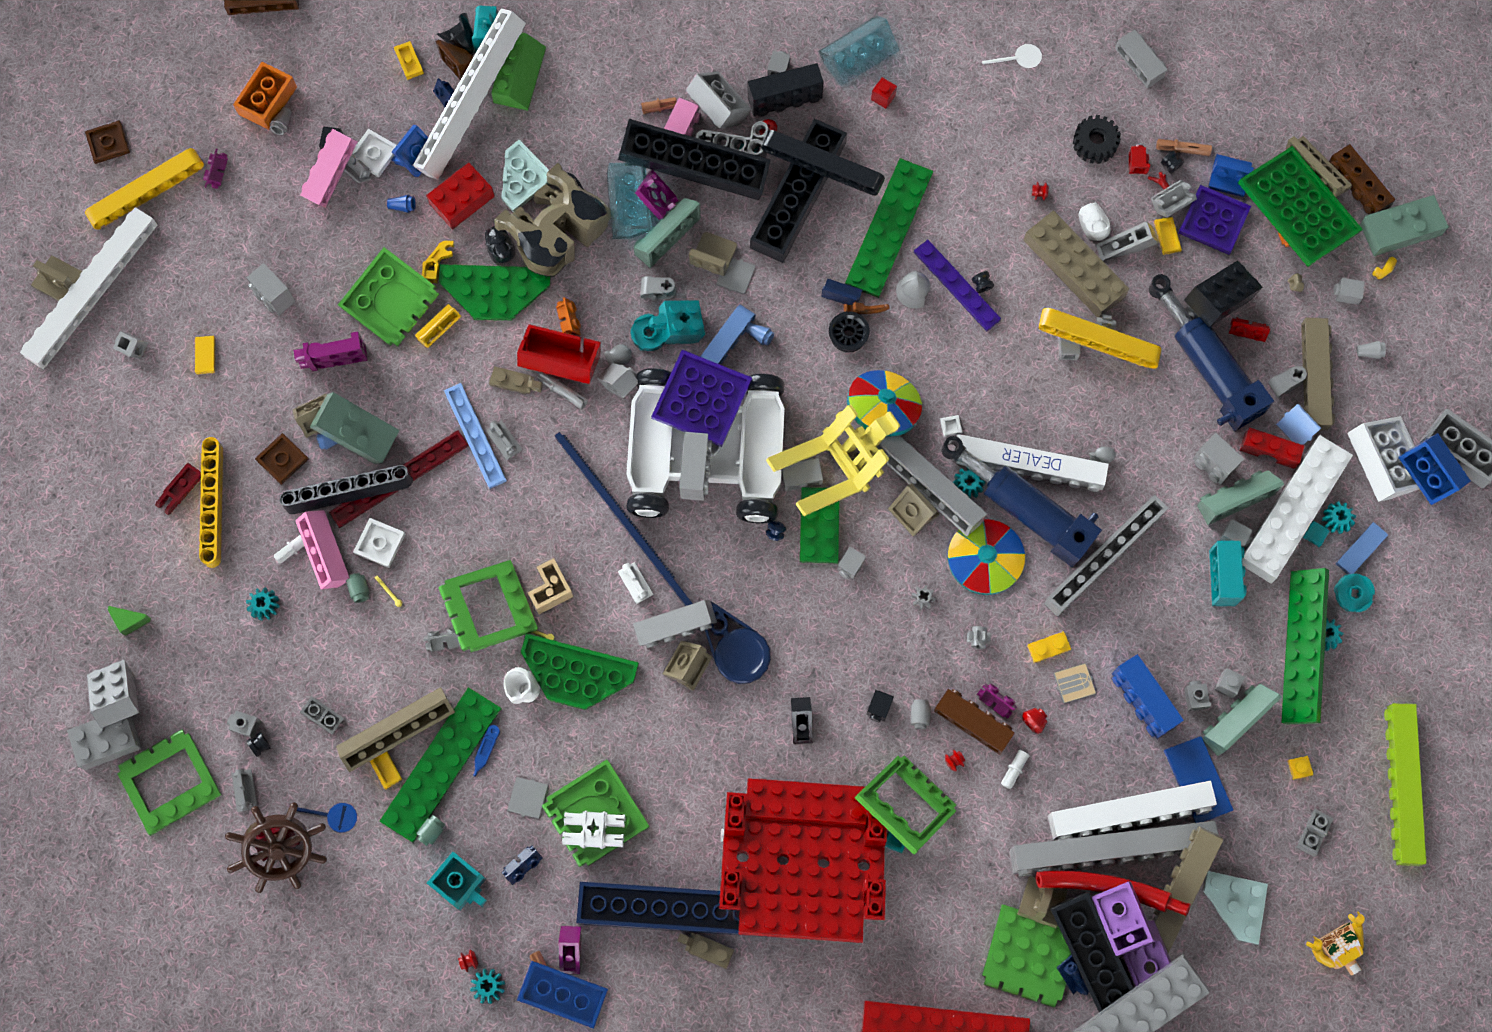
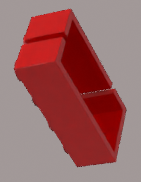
(558, 354)

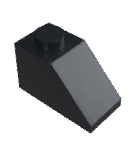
(801, 720)

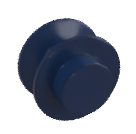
(775, 530)

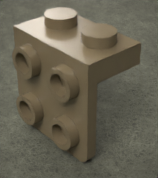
(713, 253)

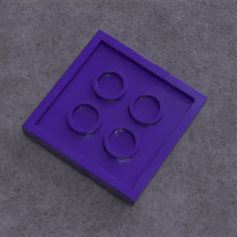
(1214, 219)

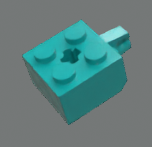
(483, 20)
(679, 321)
(469, 885)

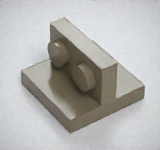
(55, 277)
(306, 413)
(913, 510)
(687, 664)
(1037, 902)

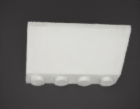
(1378, 449)

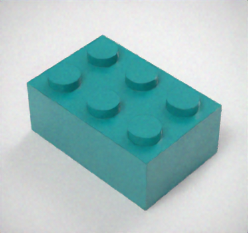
(1227, 573)

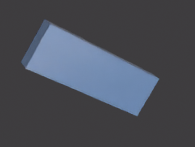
(1362, 549)

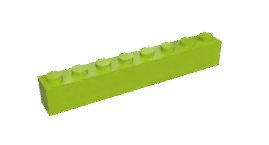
(1406, 785)

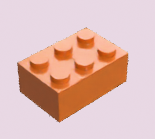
(265, 95)

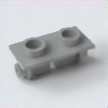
(357, 171)
(503, 439)
(436, 640)
(244, 789)

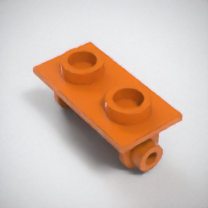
(567, 309)

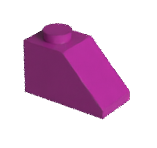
(570, 949)

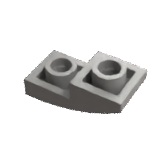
(321, 715)
(1314, 832)

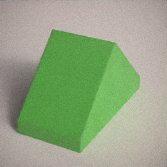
(127, 620)

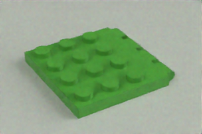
(389, 297)
(595, 792)
(1026, 957)

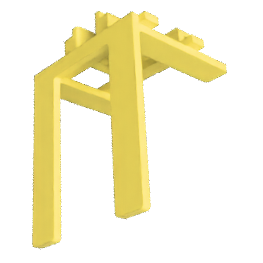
(868, 461)

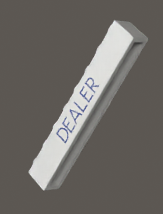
(1038, 463)

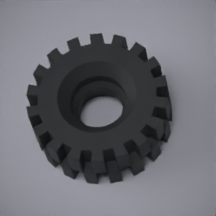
(1096, 151)

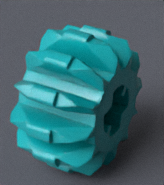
(961, 483)
(1331, 516)
(258, 610)
(1335, 635)
(495, 987)

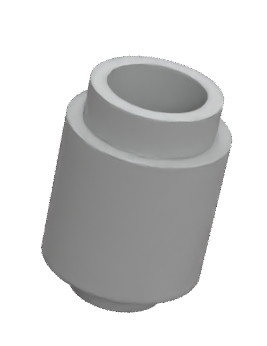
(920, 714)

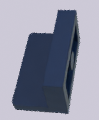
(841, 292)

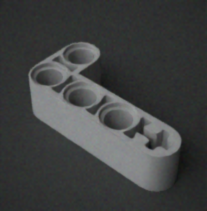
(733, 140)

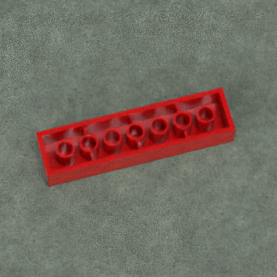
(908, 1018)

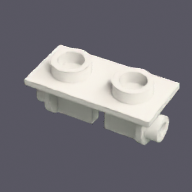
(635, 582)

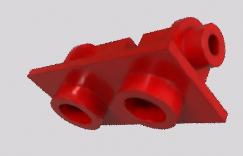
(1254, 331)

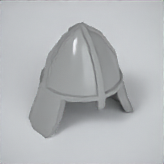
(913, 289)

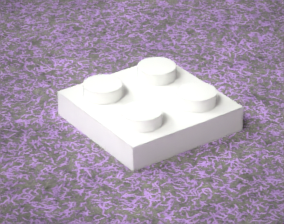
(374, 152)
(379, 542)

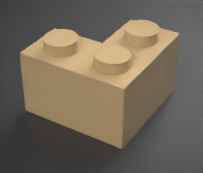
(553, 591)

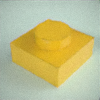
(1300, 767)

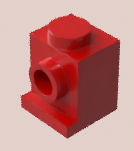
(1138, 160)

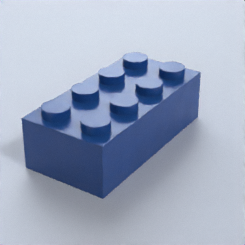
(1146, 696)

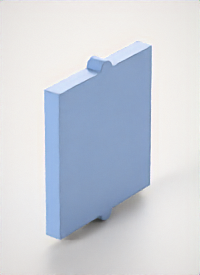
(1298, 425)

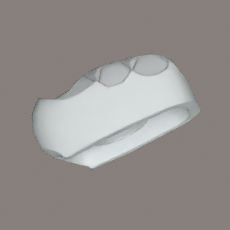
(1094, 222)

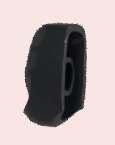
(499, 245)

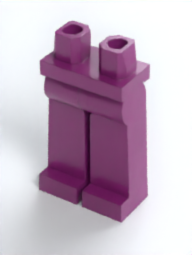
(332, 353)

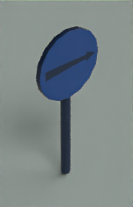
(340, 817)

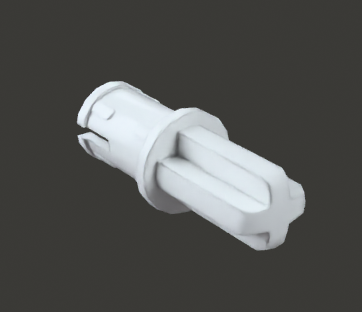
(290, 549)
(1015, 769)

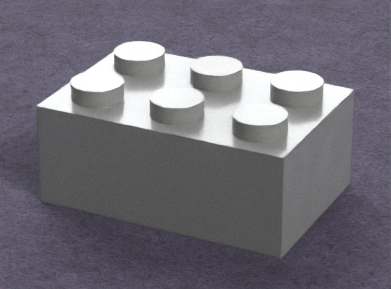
(718, 99)
(695, 466)
(112, 693)
(100, 745)

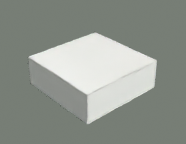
(951, 426)

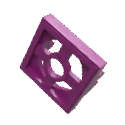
(644, 192)

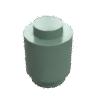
(358, 588)
(430, 830)

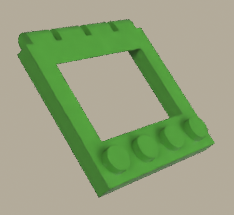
(513, 594)
(182, 804)
(898, 825)

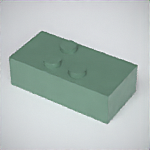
(1404, 225)
(354, 428)

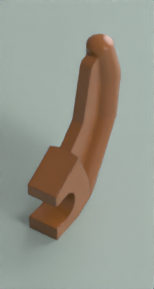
(861, 309)

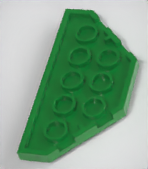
(492, 290)
(576, 674)

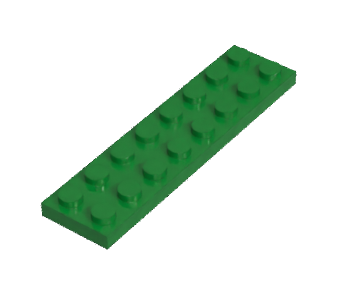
(889, 227)
(1305, 646)
(440, 764)

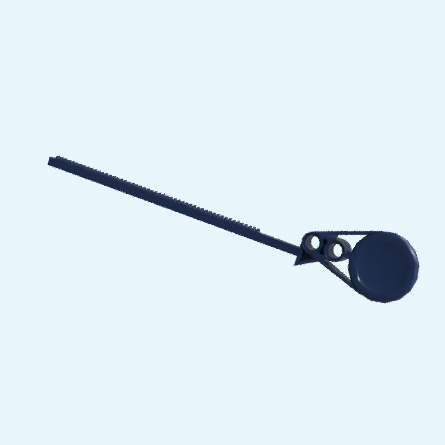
(741, 653)

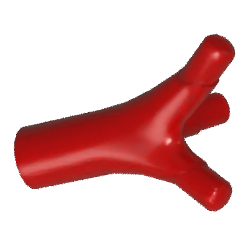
(1162, 181)

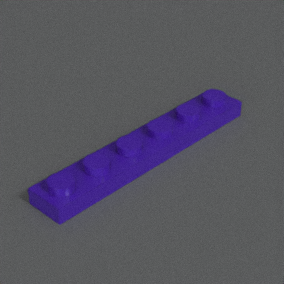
(957, 285)

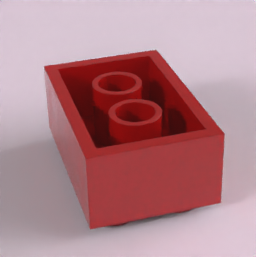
(460, 195)

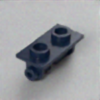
(443, 91)
(515, 871)
(1072, 976)

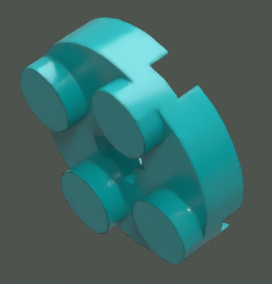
(643, 341)
(1364, 596)

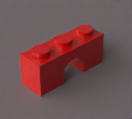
(1261, 443)

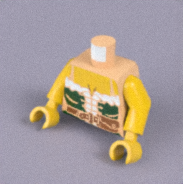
(1341, 945)

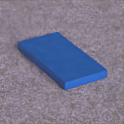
(1194, 765)
(562, 994)

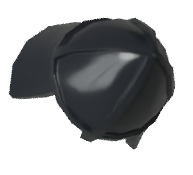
(460, 34)

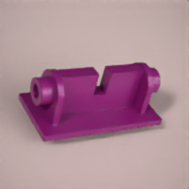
(216, 162)
(991, 695)

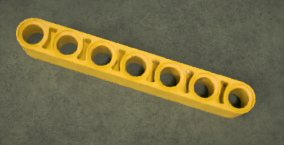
(144, 188)
(1100, 338)
(207, 494)

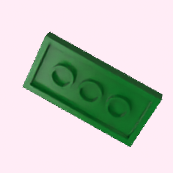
(819, 532)

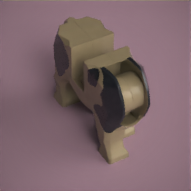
(543, 240)

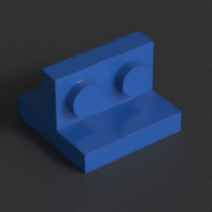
(409, 148)
(1227, 173)

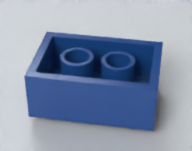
(1434, 469)

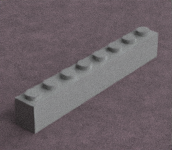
(932, 484)
(1106, 555)

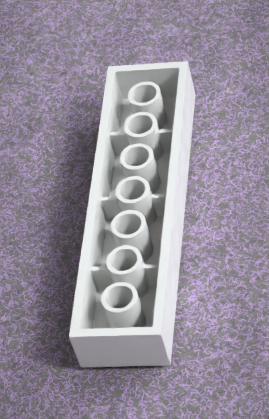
(1295, 509)
(1132, 810)

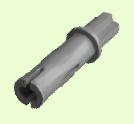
(563, 390)

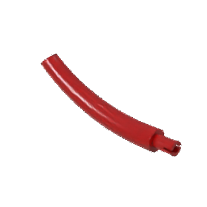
(1100, 883)

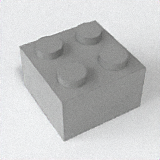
(270, 290)
(1217, 459)

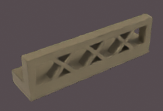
(1320, 167)

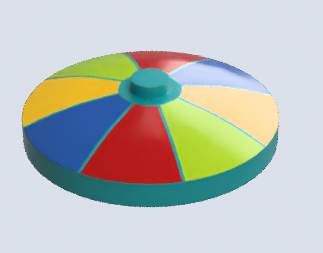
(883, 392)
(987, 558)

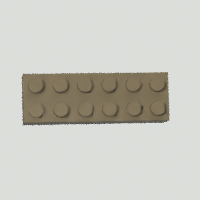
(1076, 264)

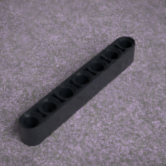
(823, 162)
(337, 488)

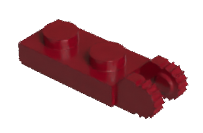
(179, 488)

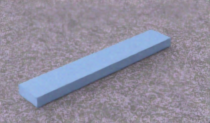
(475, 436)

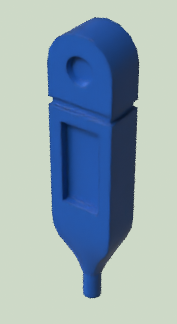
(486, 747)

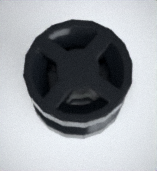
(1172, 162)
(982, 282)
(258, 744)

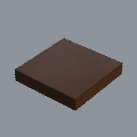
(107, 142)
(281, 458)

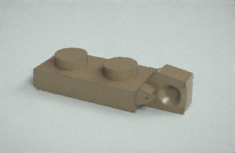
(514, 381)
(707, 949)

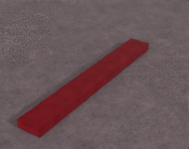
(417, 467)

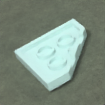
(521, 176)
(1238, 903)

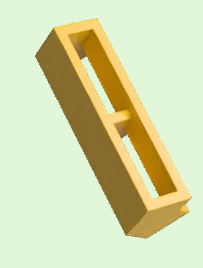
(437, 326)

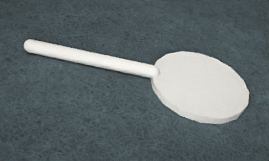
(1026, 56)

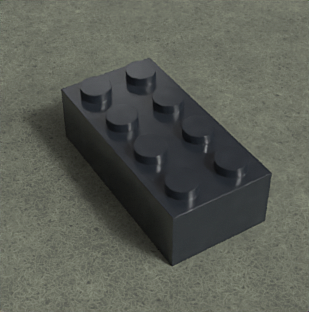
(785, 90)
(1223, 293)

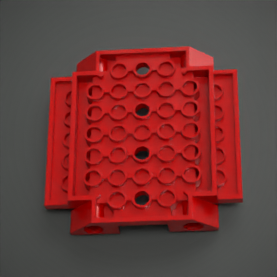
(804, 826)

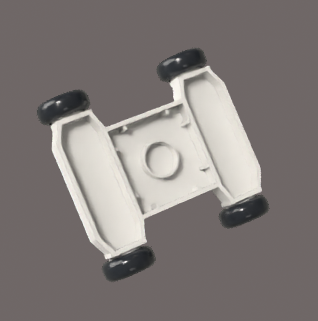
(755, 435)

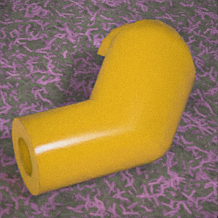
(1387, 269)

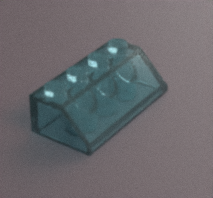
(859, 50)
(629, 213)

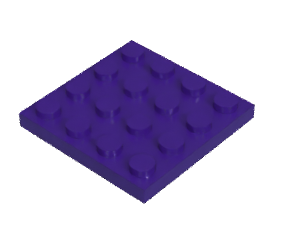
(701, 397)

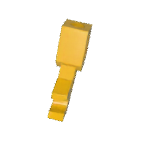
(434, 260)

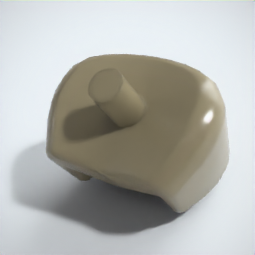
(1295, 283)

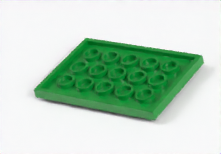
(1300, 206)

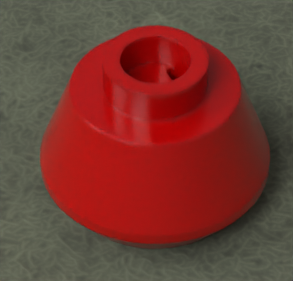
(1035, 719)

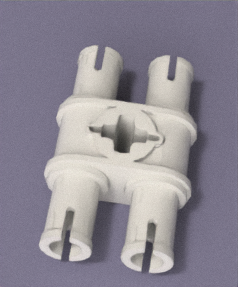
(588, 821)

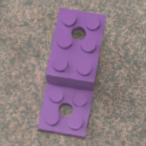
(1131, 932)

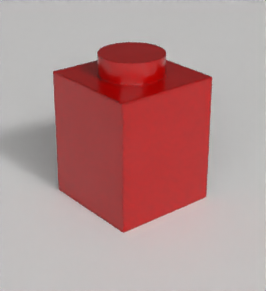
(884, 92)

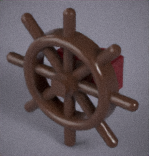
(273, 839)

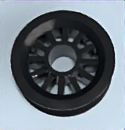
(837, 326)

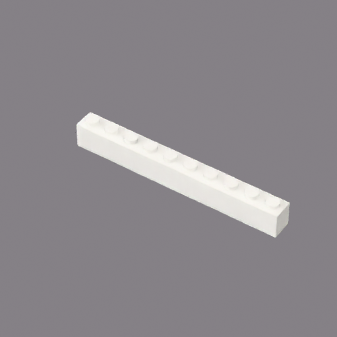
(469, 94)
(88, 288)

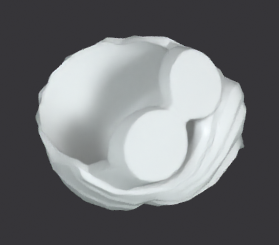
(521, 686)

